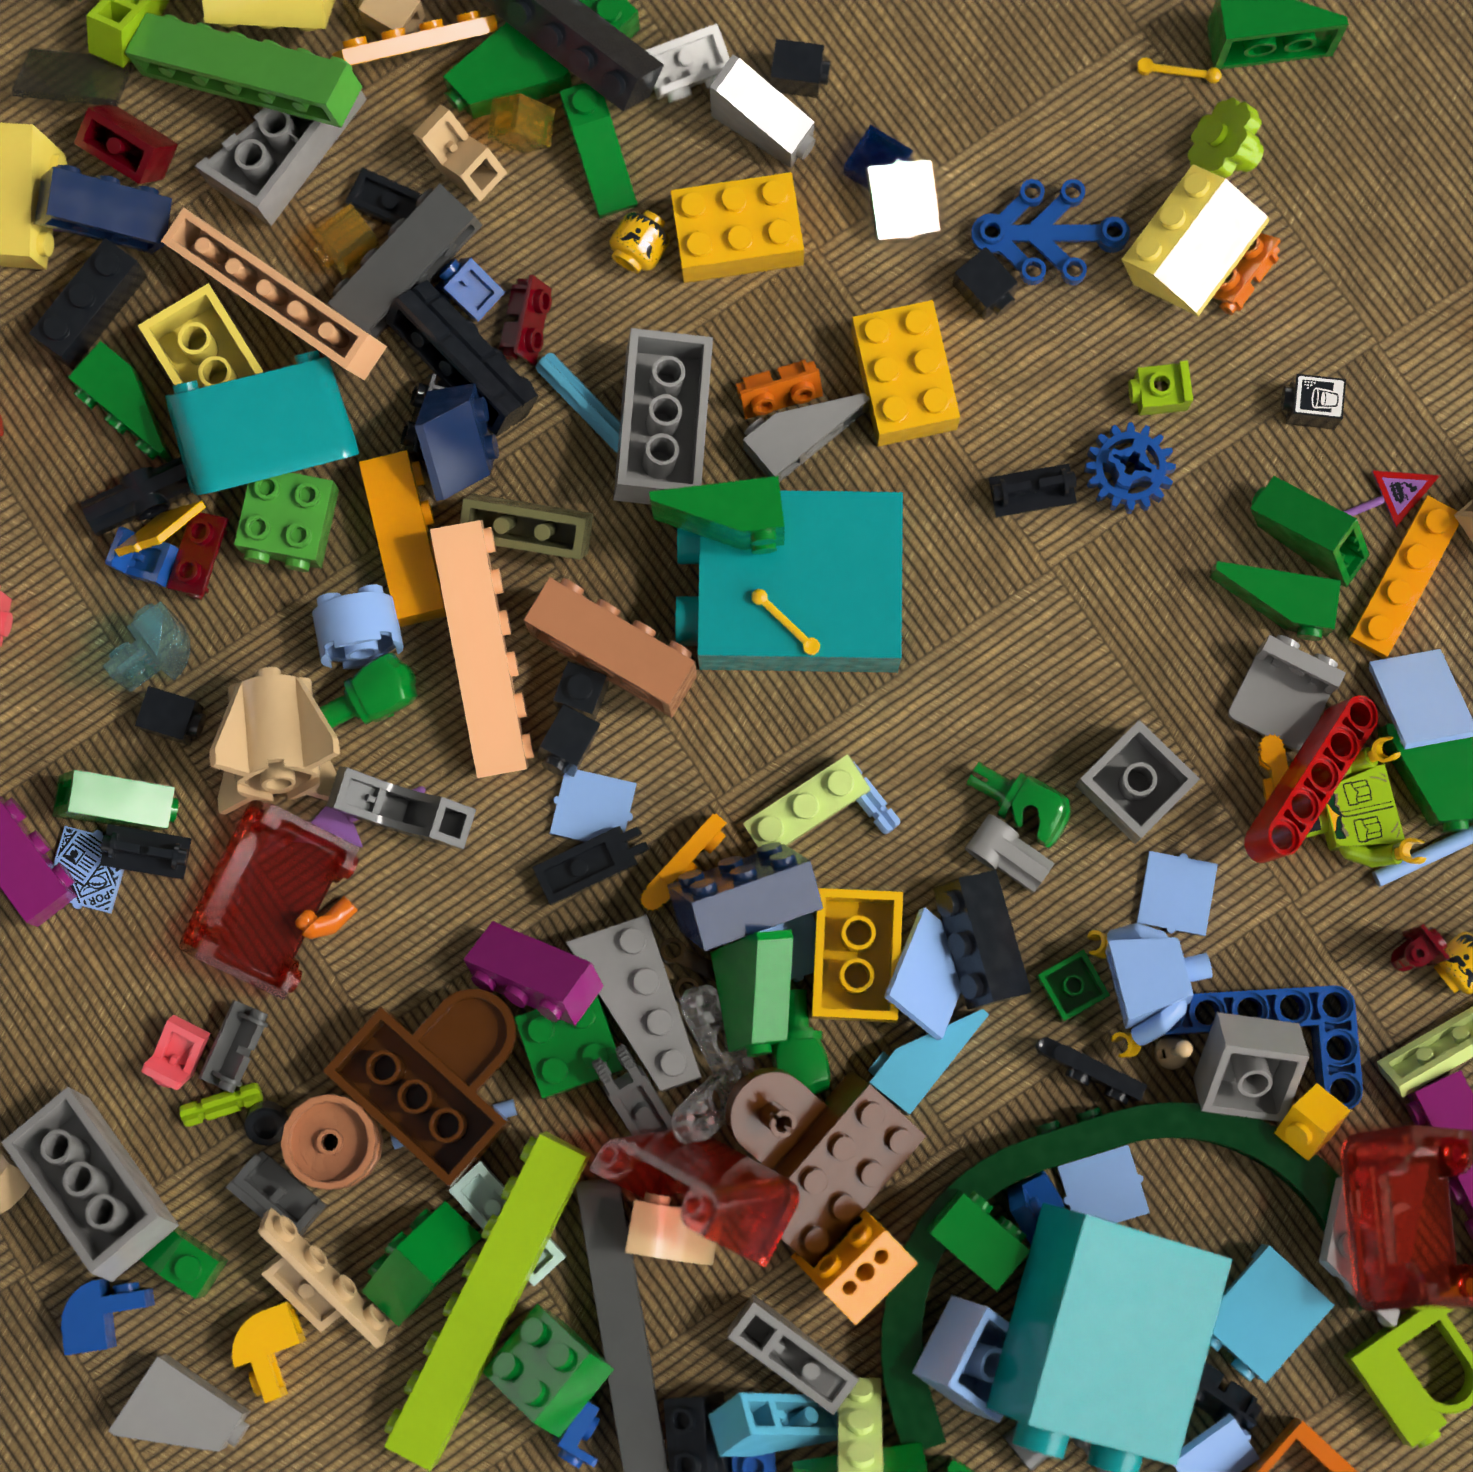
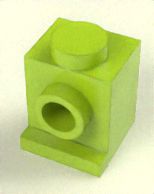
(1152, 401)

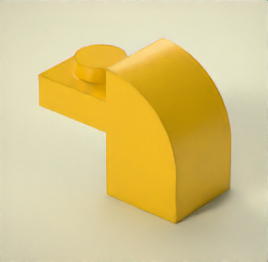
(260, 1340)

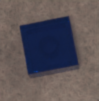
(873, 151)

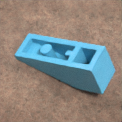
(917, 1065)
(770, 1424)

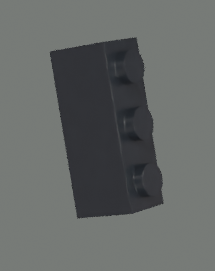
(88, 304)
(981, 939)

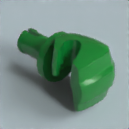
(374, 692)
(1024, 792)
(802, 1051)

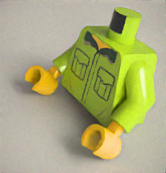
(1363, 814)

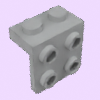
(1285, 691)

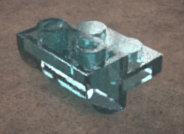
(159, 645)

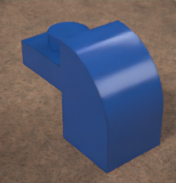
(89, 1318)

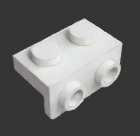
(689, 62)

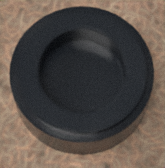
(265, 1123)

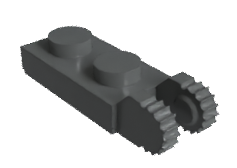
(634, 1096)

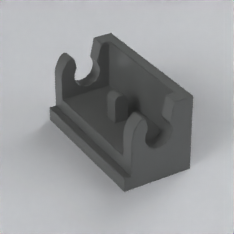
(268, 1185)

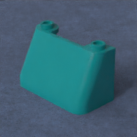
(261, 425)

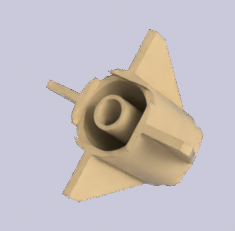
(273, 742)

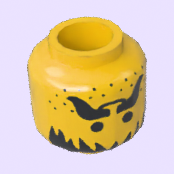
(639, 241)
(1458, 970)

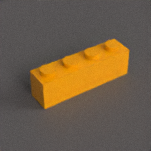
(404, 536)

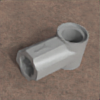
(1001, 848)

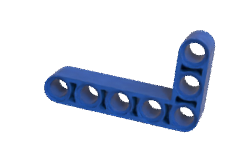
(1310, 1015)

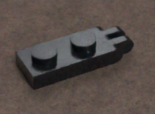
(588, 864)
(1084, 1069)

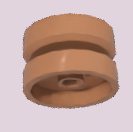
(321, 1166)

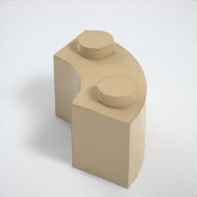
(660, 1233)

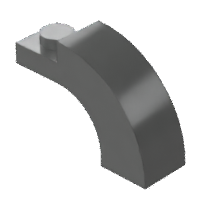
(401, 809)

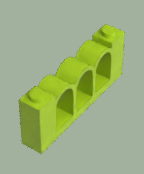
(1396, 1388)

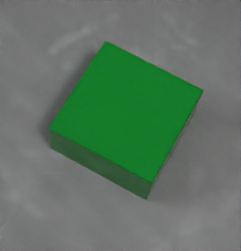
(1072, 985)

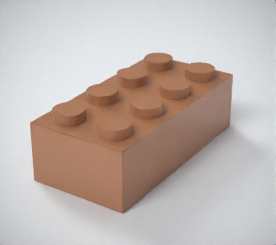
(609, 645)

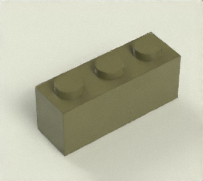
(531, 525)

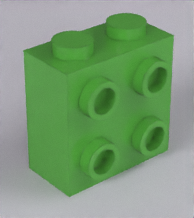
(287, 520)

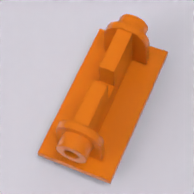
(1253, 266)
(797, 385)

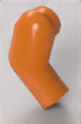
(327, 924)

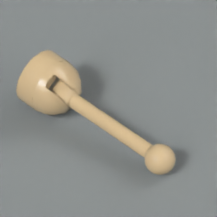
(1176, 1052)

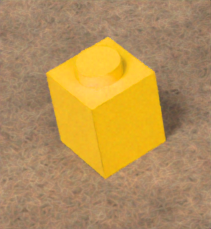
(1312, 1121)

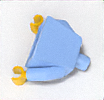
(1148, 980)

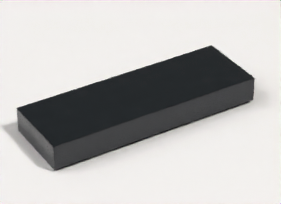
(381, 198)

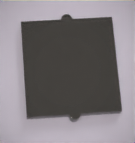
(902, 199)

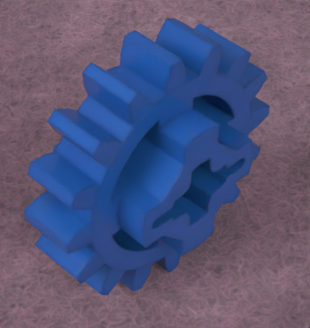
(1144, 472)

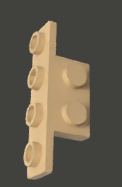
(314, 1285)

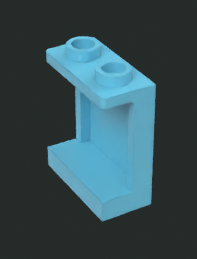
(1267, 1315)

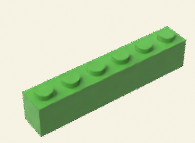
(244, 69)

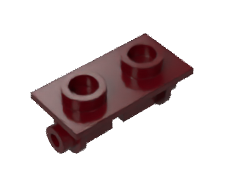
(531, 303)
(197, 555)
(1420, 949)

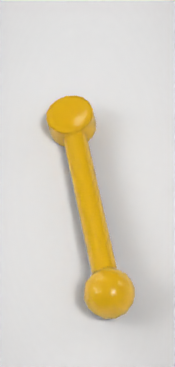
(1146, 66)
(810, 645)

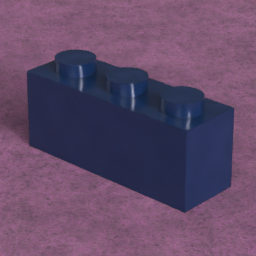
(103, 209)

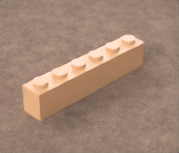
(274, 294)
(480, 648)

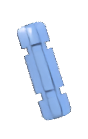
(875, 806)

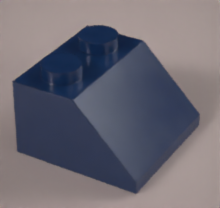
(455, 439)

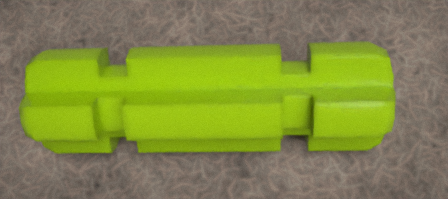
(220, 1104)

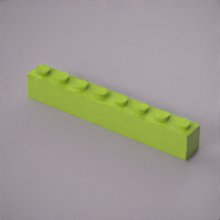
(486, 1301)

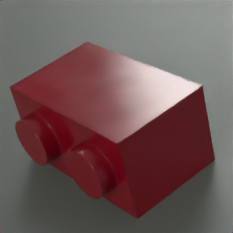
(125, 143)

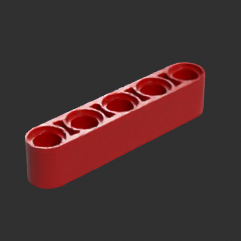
(1311, 779)

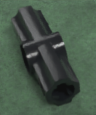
(139, 496)

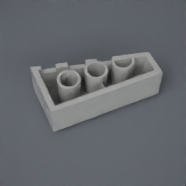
(271, 160)
(641, 999)

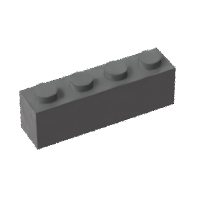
(410, 256)

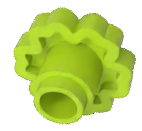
(1227, 139)

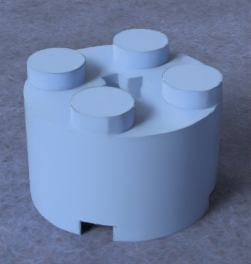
(356, 627)

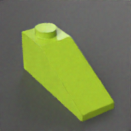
(113, 25)

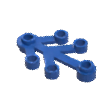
(1043, 234)

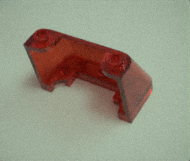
(258, 890)
(724, 1190)
(1404, 1217)

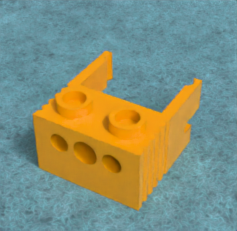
(860, 1268)

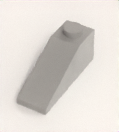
(797, 434)
(791, 1354)

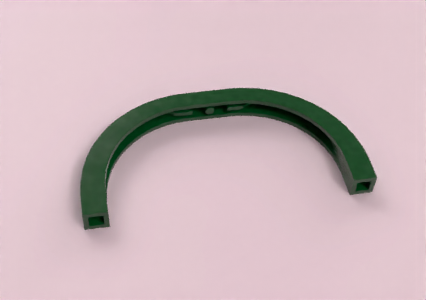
(1055, 1145)

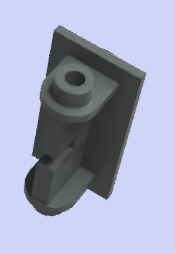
(233, 1046)

